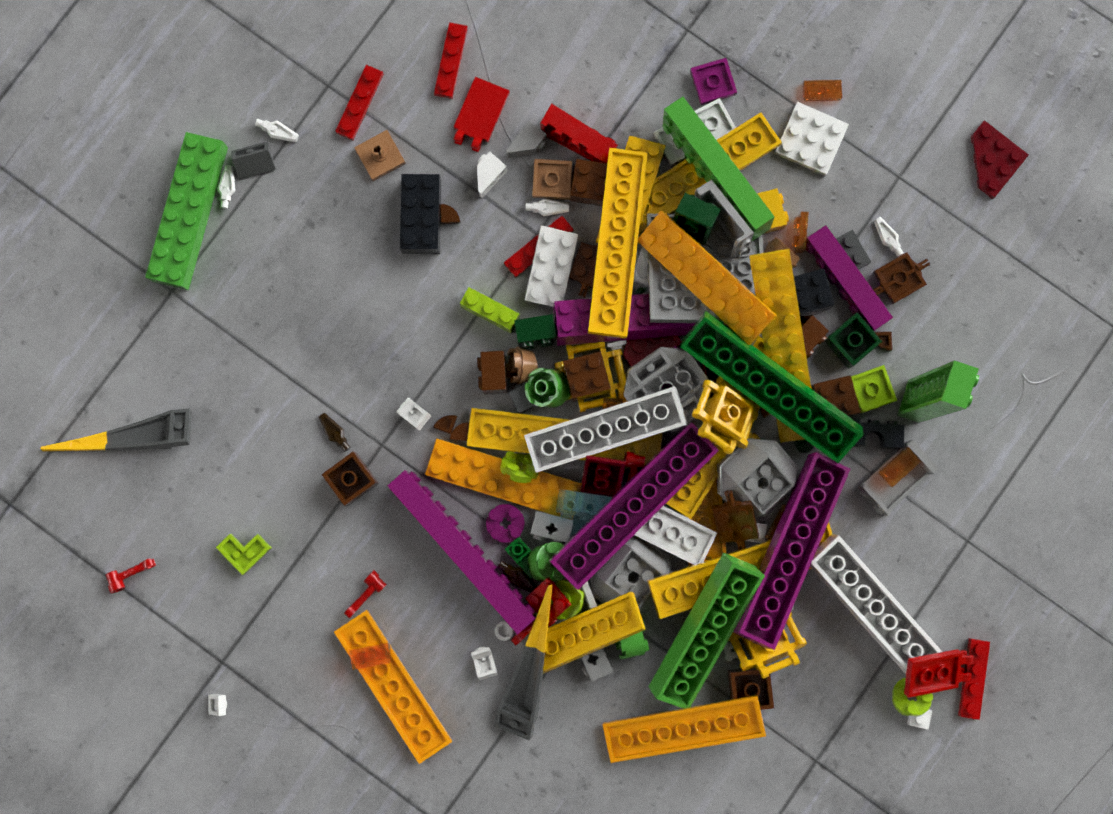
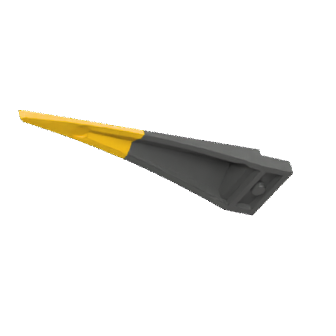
(157, 432)
(522, 697)

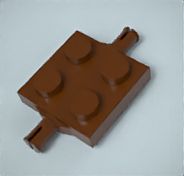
(584, 267)
(900, 277)
(735, 521)

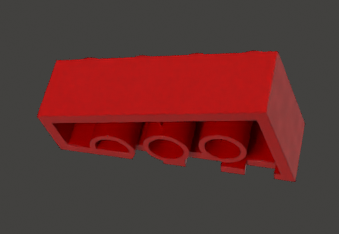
(576, 135)

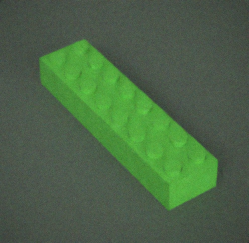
(714, 164)
(187, 211)
(939, 392)
(706, 631)

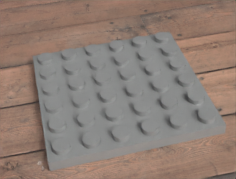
(673, 301)

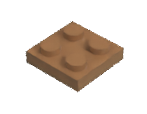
(552, 179)

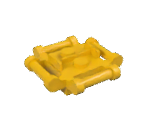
(616, 354)
(726, 412)
(762, 656)

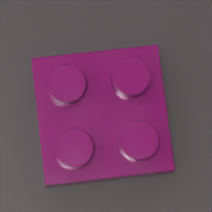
(713, 81)

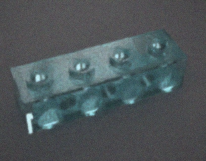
(579, 504)

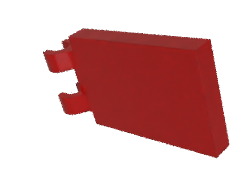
(480, 112)
(936, 672)

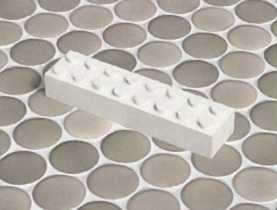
(606, 429)
(870, 602)

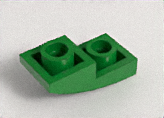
(520, 552)

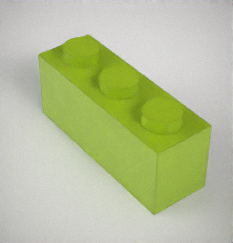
(489, 310)

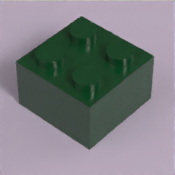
(696, 217)
(535, 331)
(852, 340)

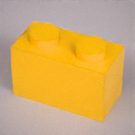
(774, 202)

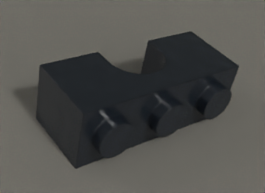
(890, 434)

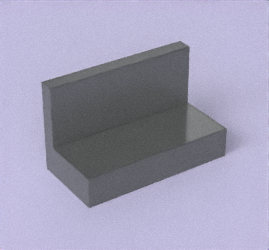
(252, 160)

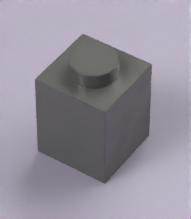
(520, 400)

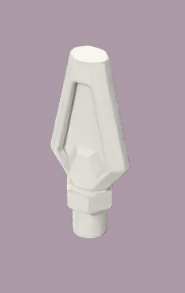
(277, 130)
(226, 186)
(547, 207)
(888, 236)

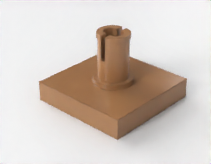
(380, 155)

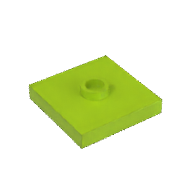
(873, 389)

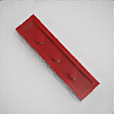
(450, 60)
(359, 102)
(524, 257)
(973, 691)

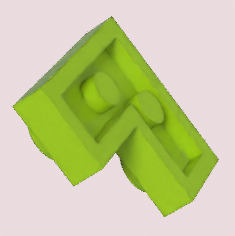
(241, 556)

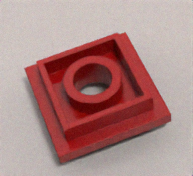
(560, 602)

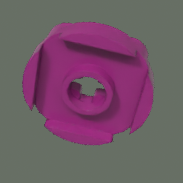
(496, 516)

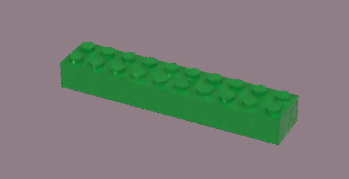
(772, 387)

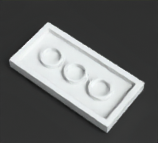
(715, 119)
(551, 266)
(678, 535)

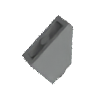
(527, 141)

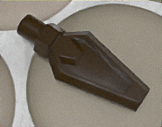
(334, 432)
(518, 577)

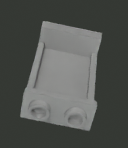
(728, 218)
(888, 497)

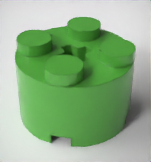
(547, 388)
(539, 564)
(633, 646)

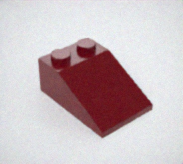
(602, 476)

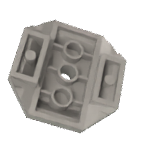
(671, 367)
(746, 466)
(637, 557)

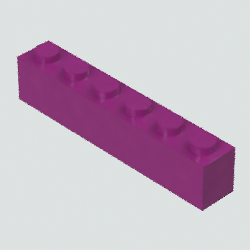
(847, 278)

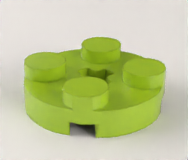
(518, 467)
(573, 595)
(912, 707)

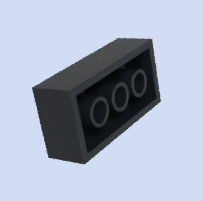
(420, 213)
(813, 292)

